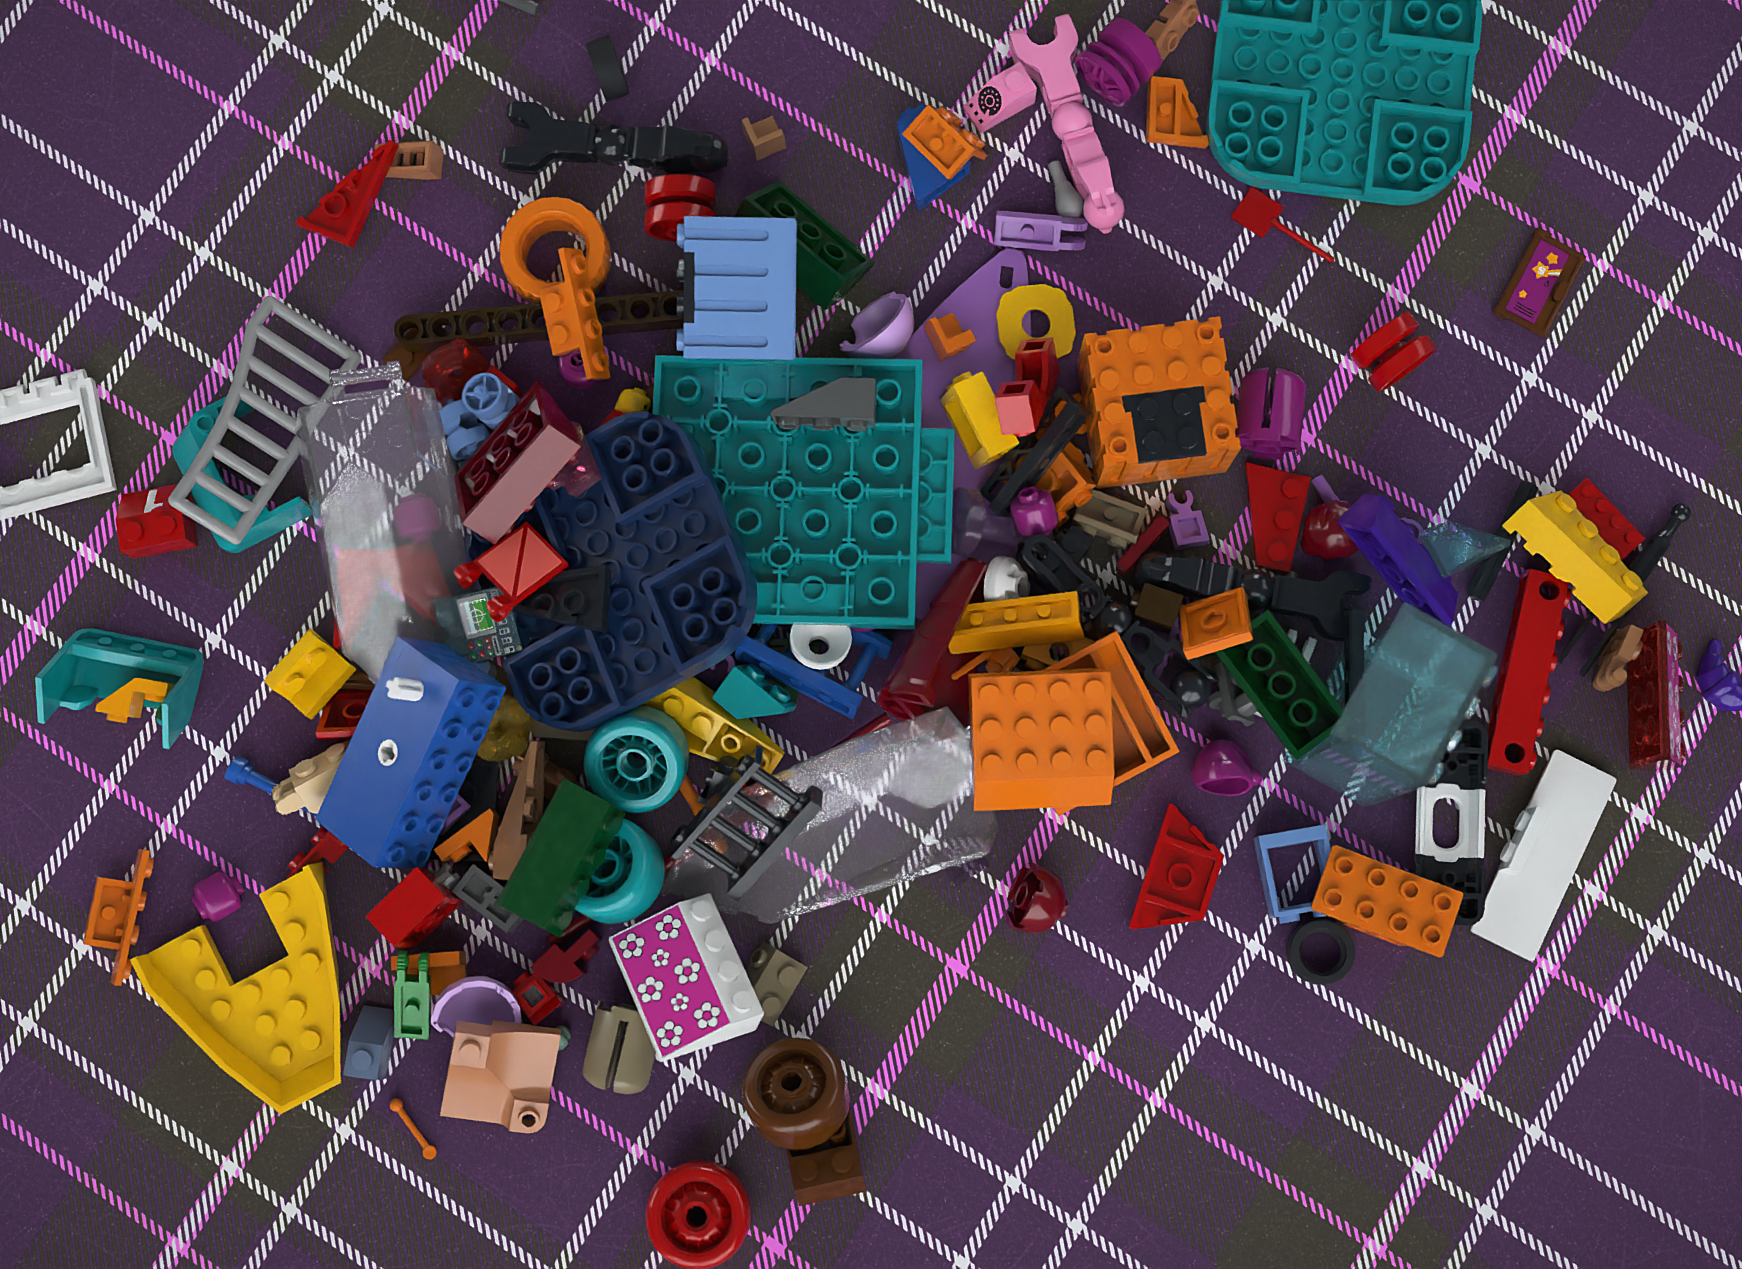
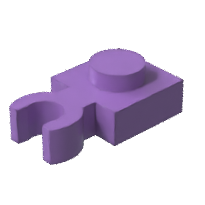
(1186, 526)

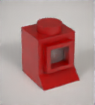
(536, 997)

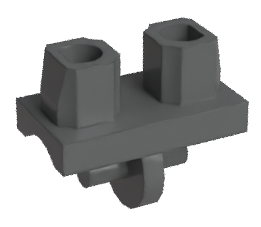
(1231, 698)

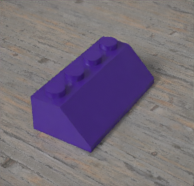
(1399, 557)

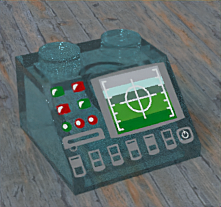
(471, 630)

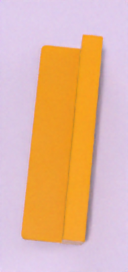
(1018, 623)

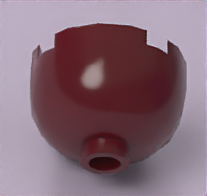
(1037, 900)

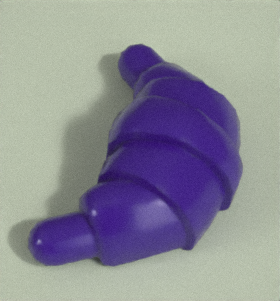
(1717, 681)

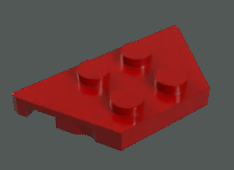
(1177, 875)

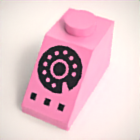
(1001, 98)

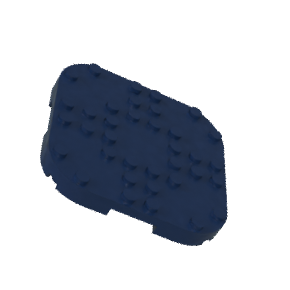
(676, 578)

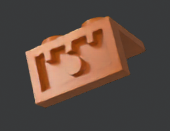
(942, 140)

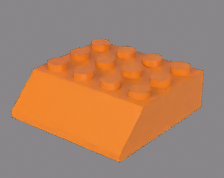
(1138, 728)
(1041, 739)

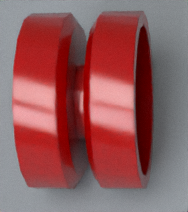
(673, 198)
(1390, 348)

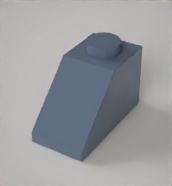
(370, 1044)

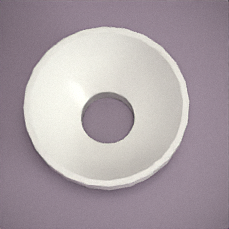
(1005, 580)
(836, 636)

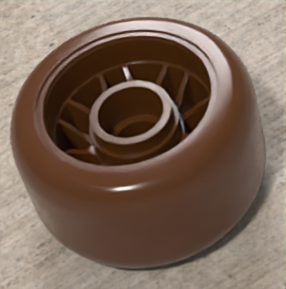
(796, 1093)

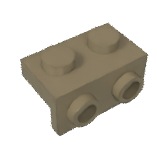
(1110, 519)
(773, 979)

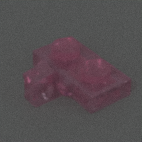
(580, 473)

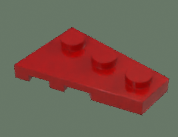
(1276, 514)

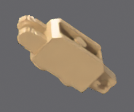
(309, 781)

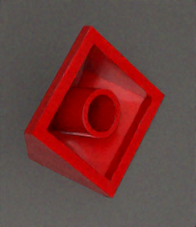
(342, 715)

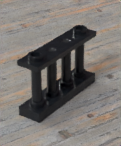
(760, 852)

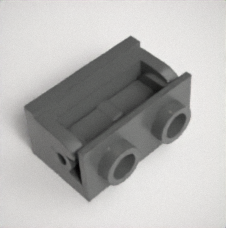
(482, 893)

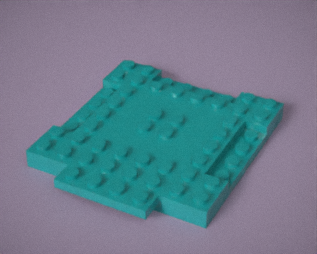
(821, 513)

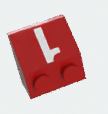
(151, 525)

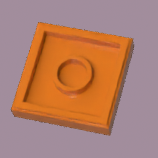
(1215, 623)

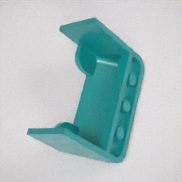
(268, 522)
(102, 661)

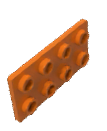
(1386, 901)

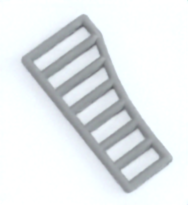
(226, 420)

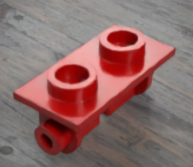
(325, 846)

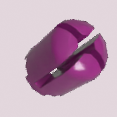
(1286, 413)

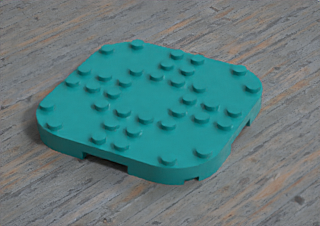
(1344, 95)

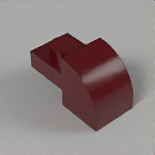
(563, 966)

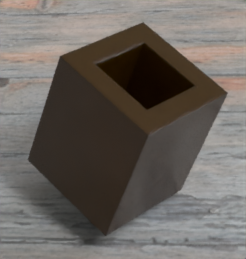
(1155, 607)

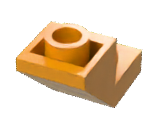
(130, 698)

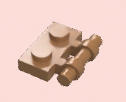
(1620, 649)

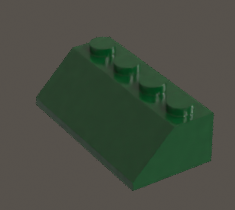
(824, 258)
(1282, 686)
(561, 858)

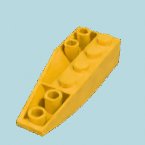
(711, 728)

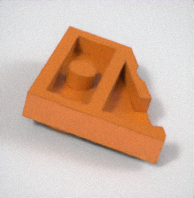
(1171, 115)

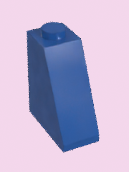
(923, 177)

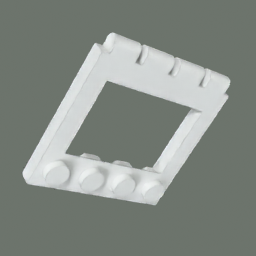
(64, 485)

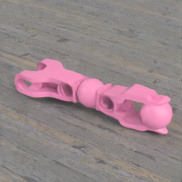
(1071, 120)

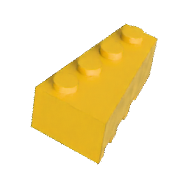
(1577, 554)

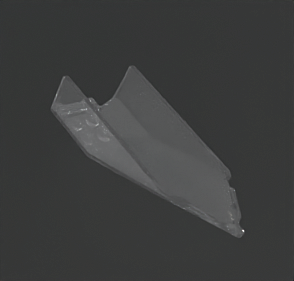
(381, 510)
(888, 814)

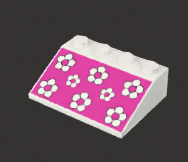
(686, 978)

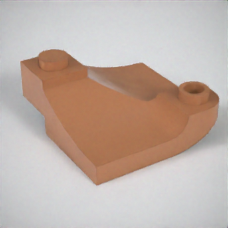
(501, 1074)

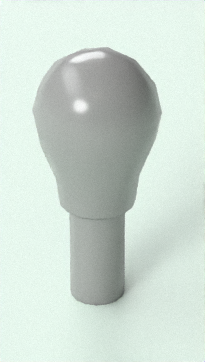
(1067, 199)

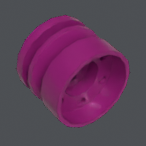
(1118, 61)

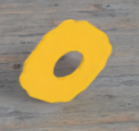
(1040, 297)

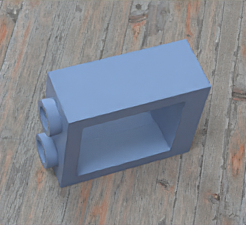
(1263, 843)

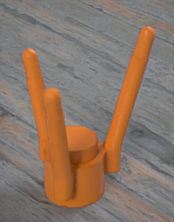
(998, 661)

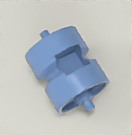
(488, 398)
(462, 429)

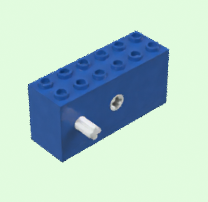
(410, 754)

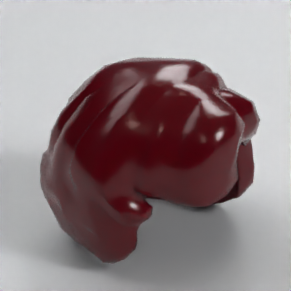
(1324, 535)

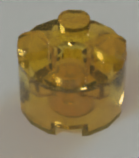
(507, 731)

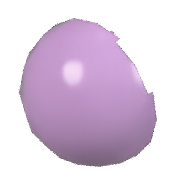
(881, 328)
(475, 1001)

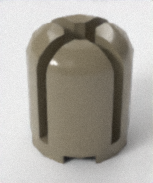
(615, 1031)

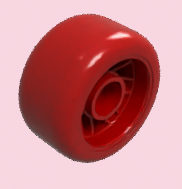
(719, 1194)

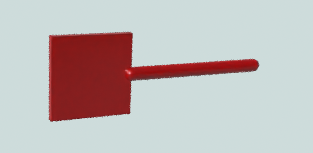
(1259, 213)

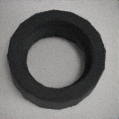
(607, 68)
(1344, 940)

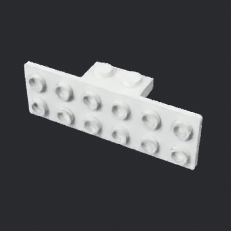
(1543, 854)

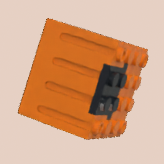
(1157, 403)

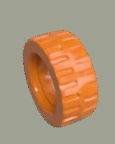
(539, 219)

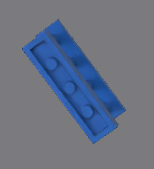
(815, 682)

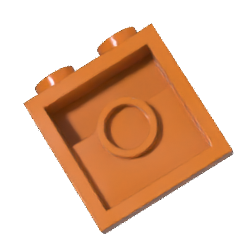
(1066, 483)

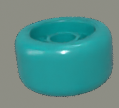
(632, 782)
(626, 879)

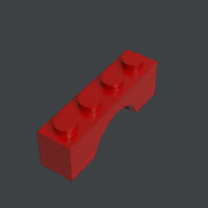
(1024, 401)

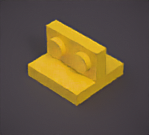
(310, 674)

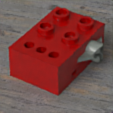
(416, 906)

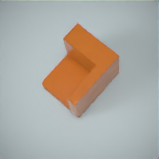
(948, 336)

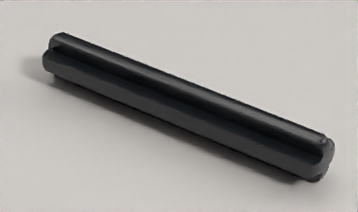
(1491, 566)

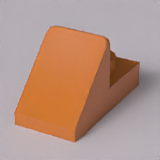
(479, 832)

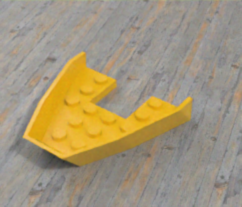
(276, 1026)

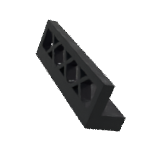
(1039, 456)

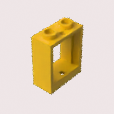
(975, 419)

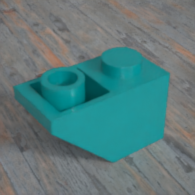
(750, 695)

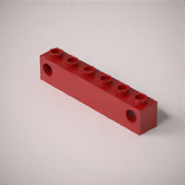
(1525, 671)

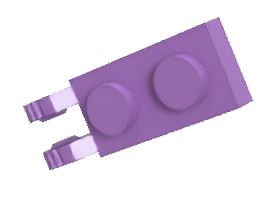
(1038, 231)

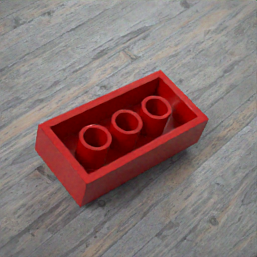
(1607, 518)

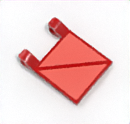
(515, 567)

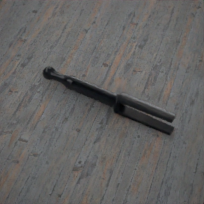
(1642, 566)

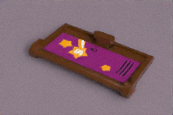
(1543, 272)

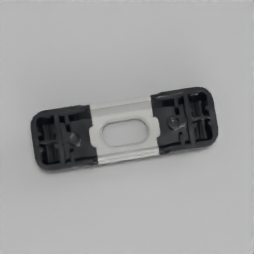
(1464, 782)

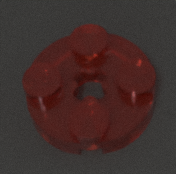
(452, 356)

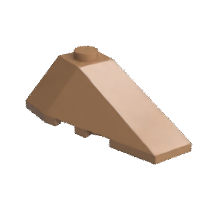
(521, 814)

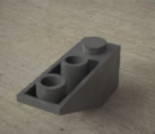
(839, 403)

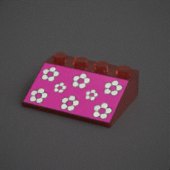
(1654, 701)

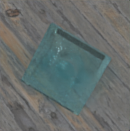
(1459, 546)

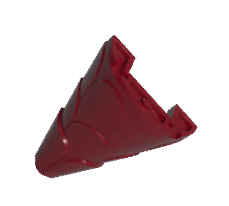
(923, 672)

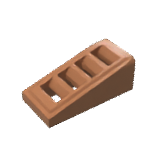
(428, 160)

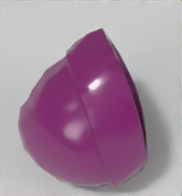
(1224, 769)

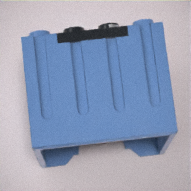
(737, 287)

